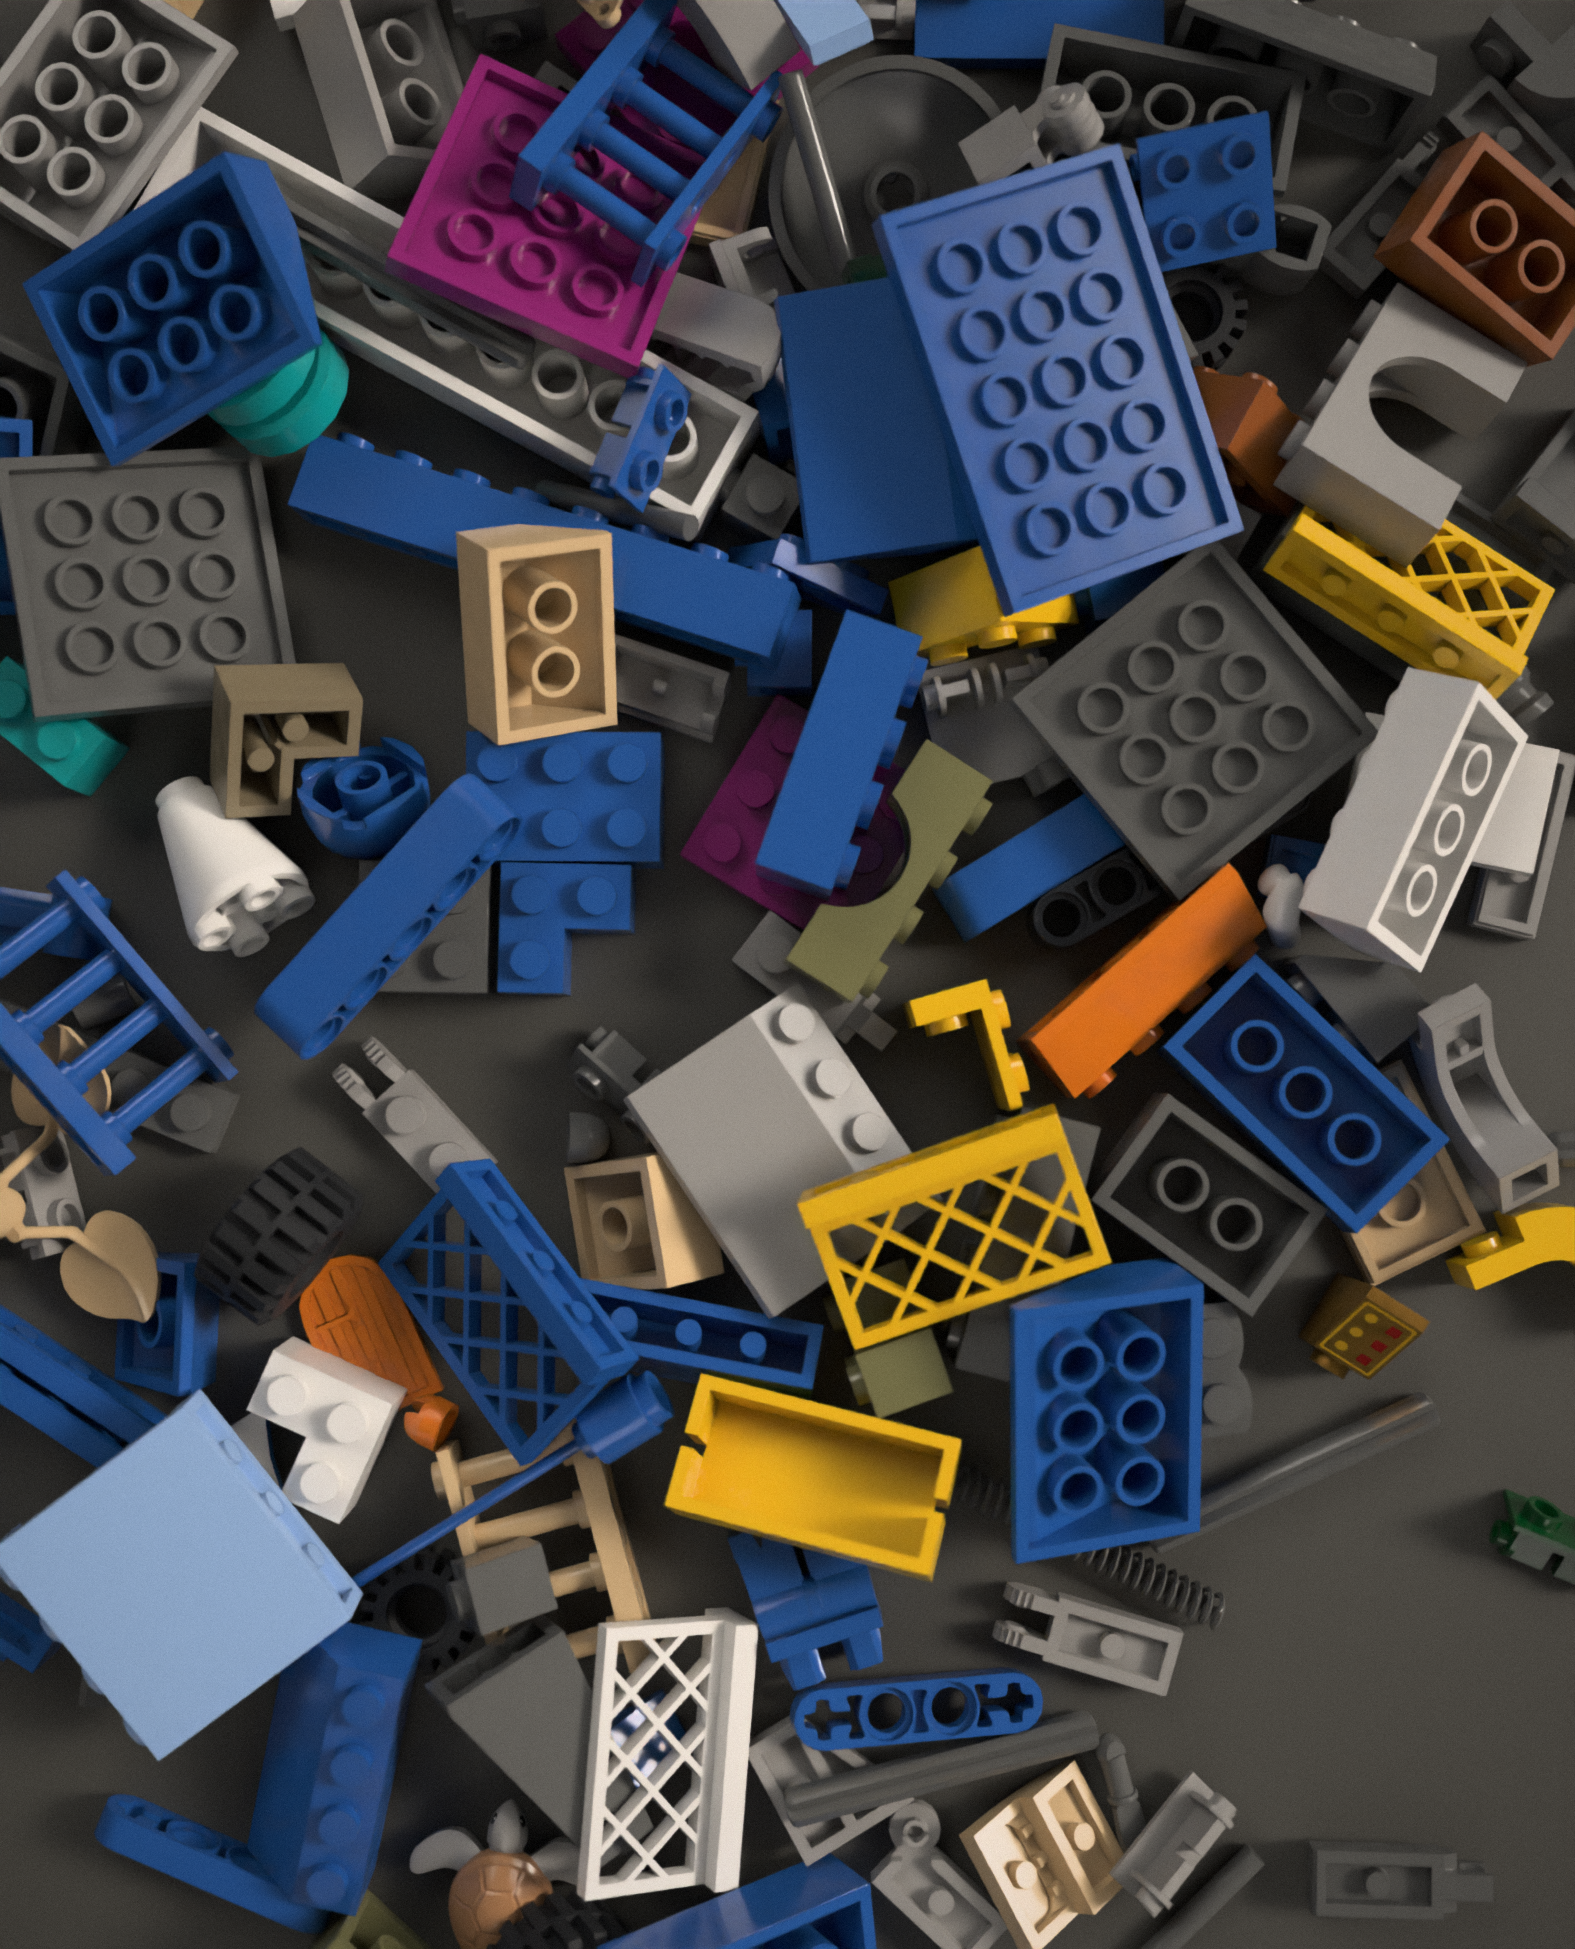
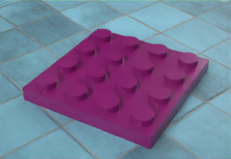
(545, 269)

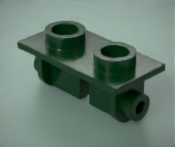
(1534, 1533)

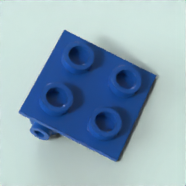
(1207, 190)

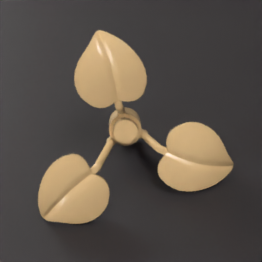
(114, 1259)

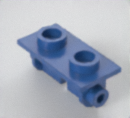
(653, 410)

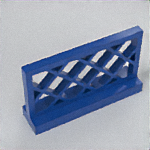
(531, 1276)

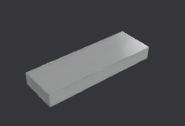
(1514, 902)

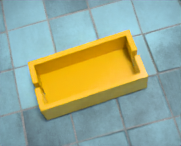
(816, 1477)

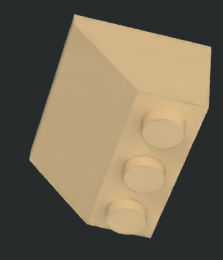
(537, 630)

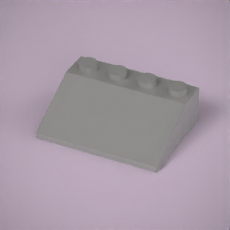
(96, 109)
(759, 1123)

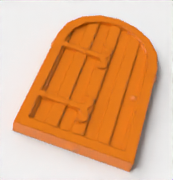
(366, 1322)

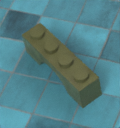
(932, 807)

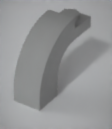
(742, 37)
(1476, 1102)

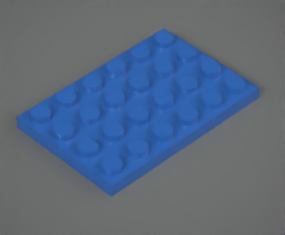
(1058, 376)

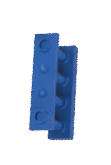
(584, 123)
(62, 1085)

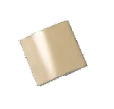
(1045, 1855)

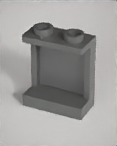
(1542, 503)

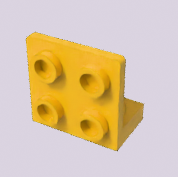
(989, 1015)

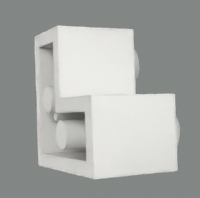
(340, 1413)

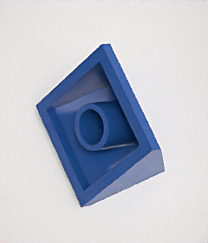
(179, 1343)

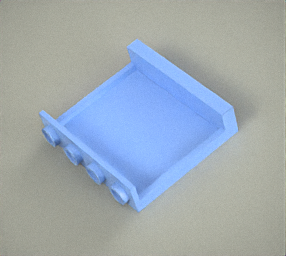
(178, 1576)

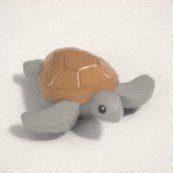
(494, 1880)

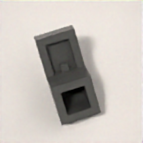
(1531, 67)

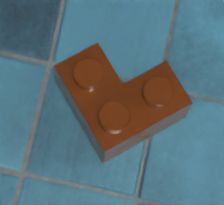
(1249, 431)

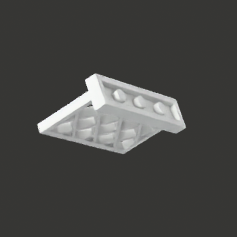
(717, 1765)

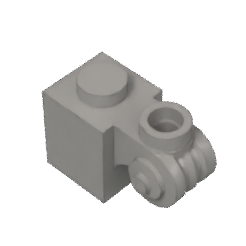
(1016, 142)

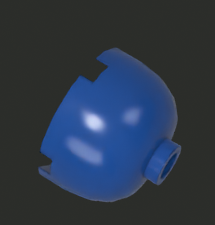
(365, 800)

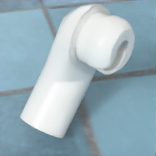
(1282, 904)

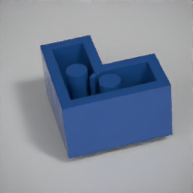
(544, 907)

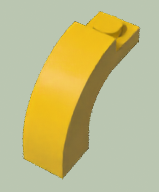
(1530, 1237)

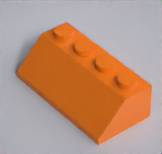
(1145, 982)

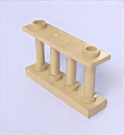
(592, 1506)

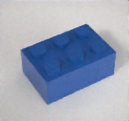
(579, 796)

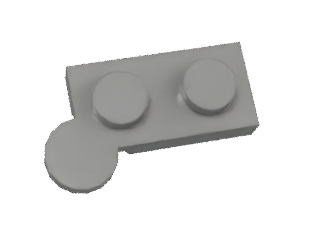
(932, 1887)

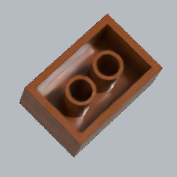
(1489, 248)

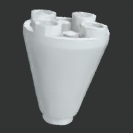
(226, 872)

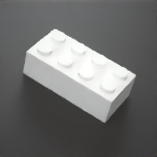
(1413, 818)

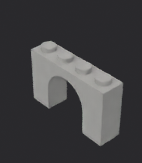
(1343, 457)

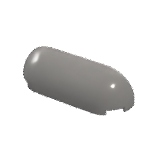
(718, 336)

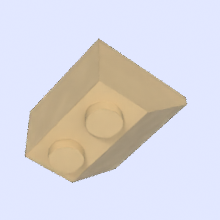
(638, 1225)

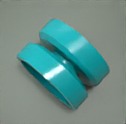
(290, 404)

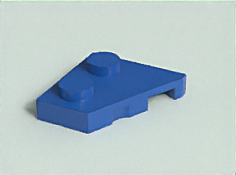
(829, 584)

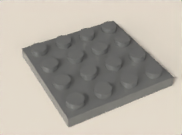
(140, 577)
(1194, 718)

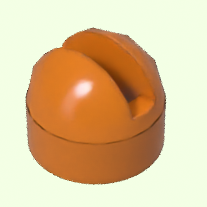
(432, 1421)

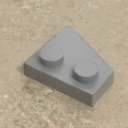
(786, 1761)

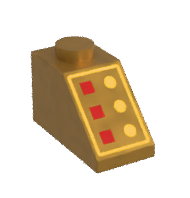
(1359, 1328)

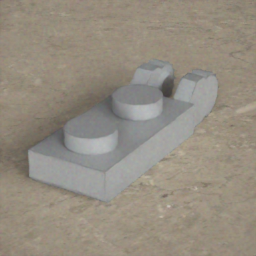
(411, 1116)
(1094, 1638)

